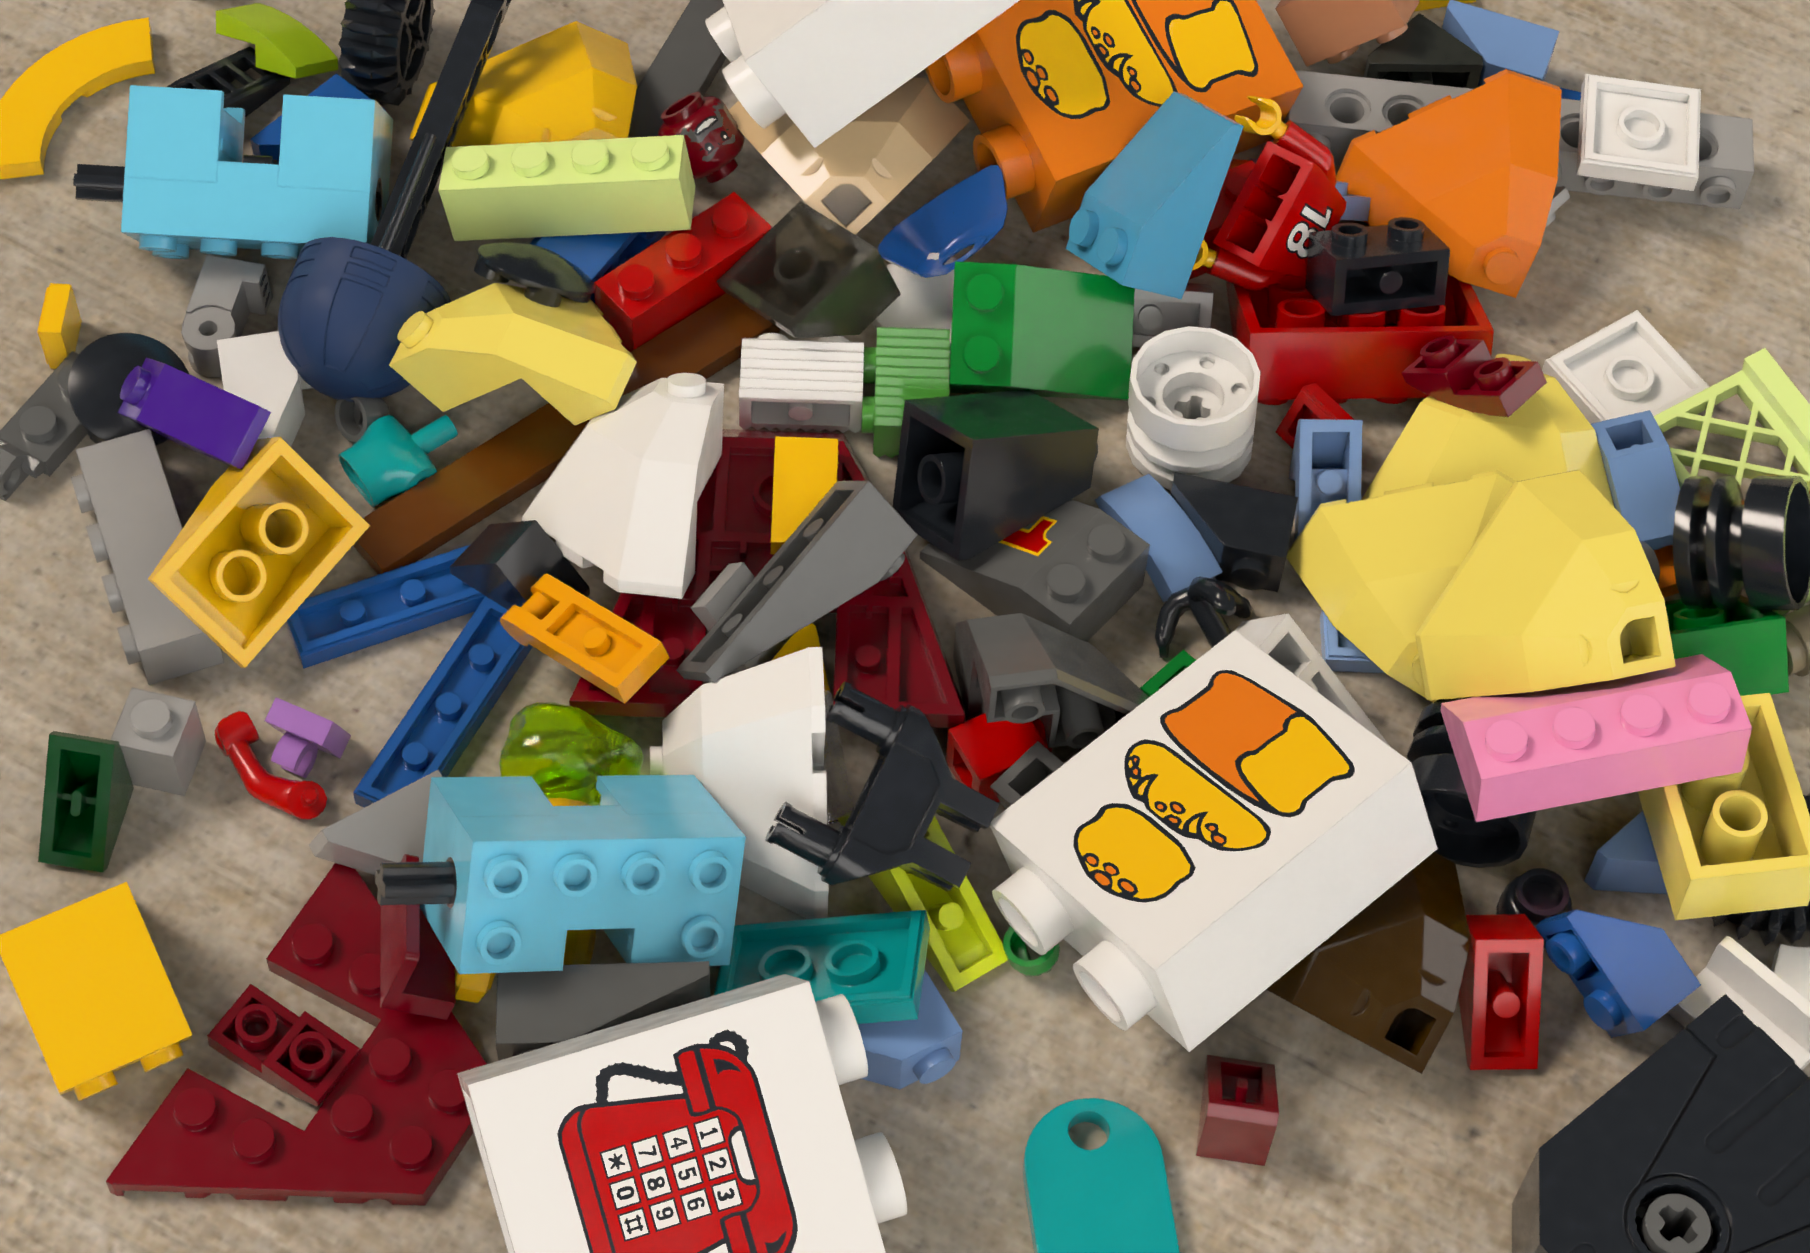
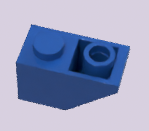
(1619, 967)

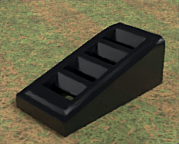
(223, 72)

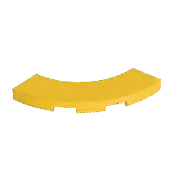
(48, 87)

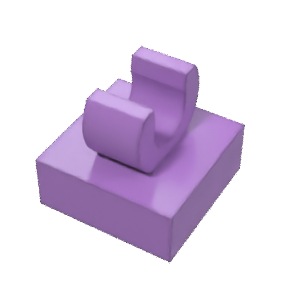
(303, 737)

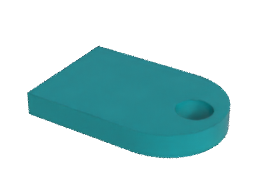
(1101, 1196)

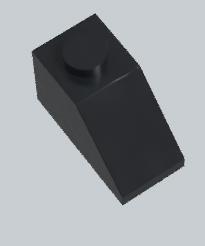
(1241, 526)

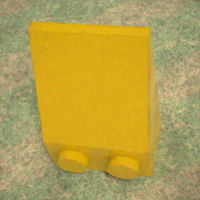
(256, 549)

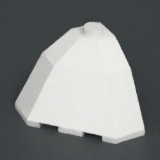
(634, 486)
(754, 747)

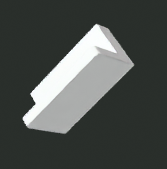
(1758, 992)

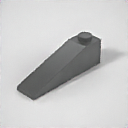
(830, 558)

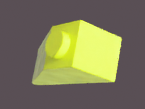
(961, 934)

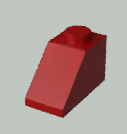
(1502, 993)

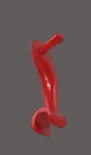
(294, 797)

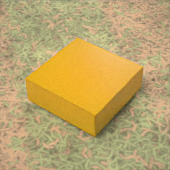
(59, 323)

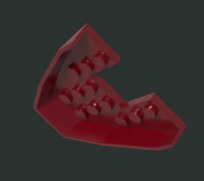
(882, 634)

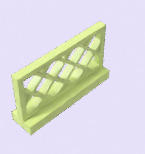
(1772, 402)

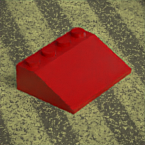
(1344, 354)

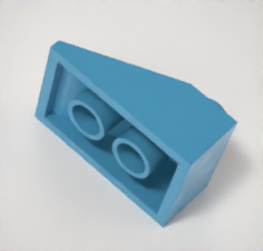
(1157, 198)

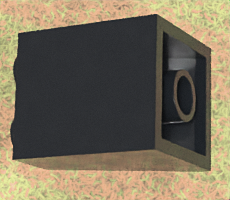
(988, 466)

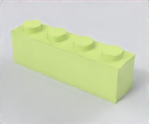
(568, 188)

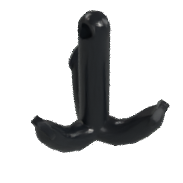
(1207, 601)

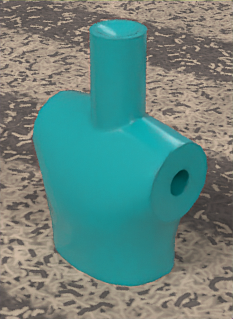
(393, 459)

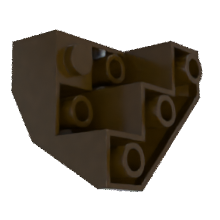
(1392, 967)

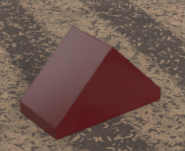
(1237, 1110)

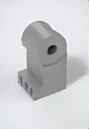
(220, 308)

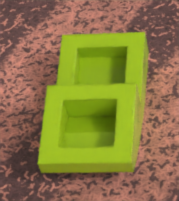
(279, 40)

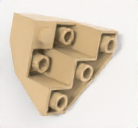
(866, 160)

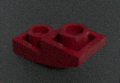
(1469, 379)
(281, 1047)

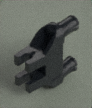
(894, 805)

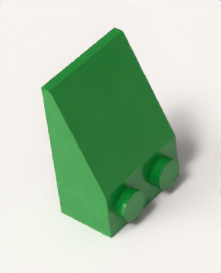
(1040, 332)

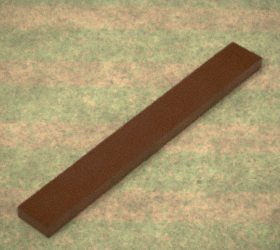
(534, 446)

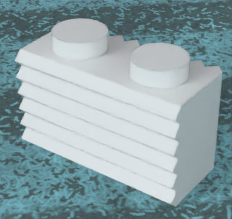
(801, 383)

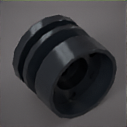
(1741, 543)
(1447, 803)

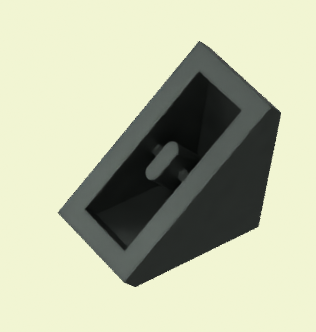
(1425, 56)

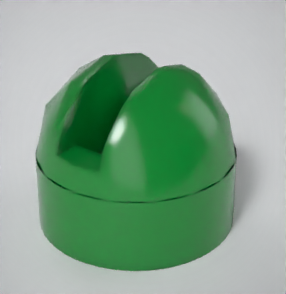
(1020, 958)

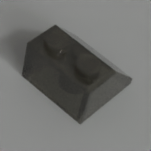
(812, 277)

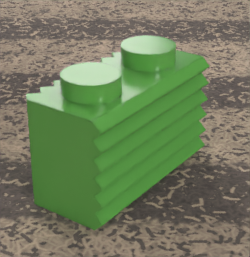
(902, 367)

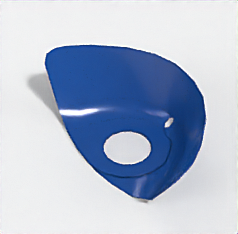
(949, 223)

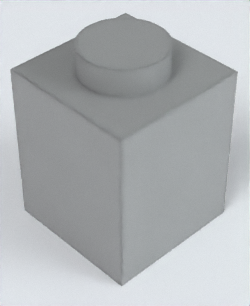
(160, 740)

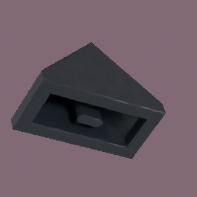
(511, 560)

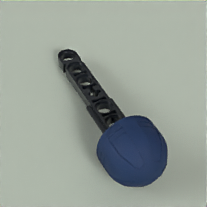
(354, 296)

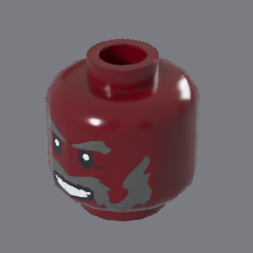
(709, 134)

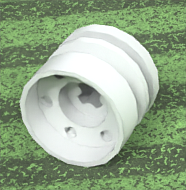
(1192, 405)

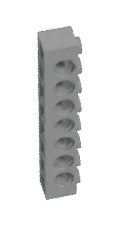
(1346, 107)

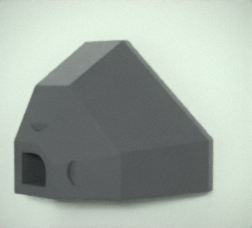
(1030, 670)

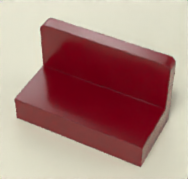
(413, 964)

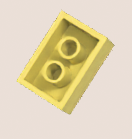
(1735, 836)

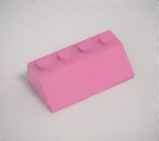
(1598, 738)

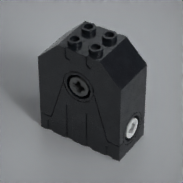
(1681, 1154)

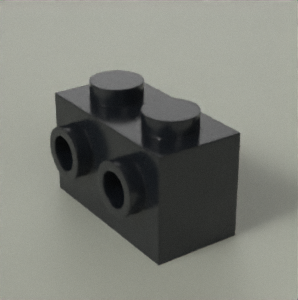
(1377, 267)

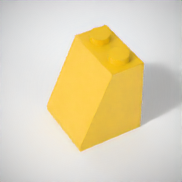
(95, 991)

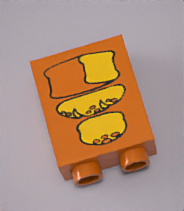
(1077, 79)

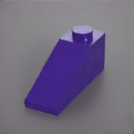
(192, 412)

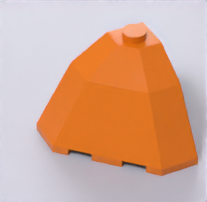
(1472, 173)

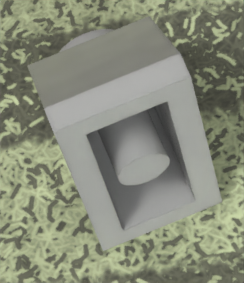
(379, 831)

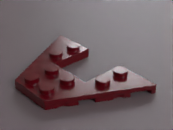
(383, 1127)

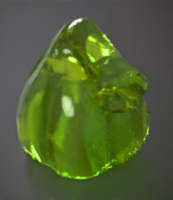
(566, 751)

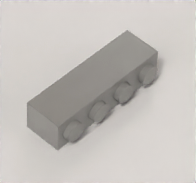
(134, 531)

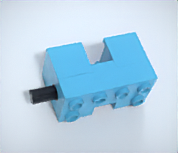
(193, 192)
(516, 872)

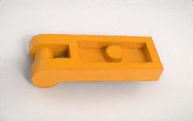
(585, 638)

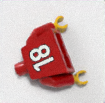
(1277, 208)

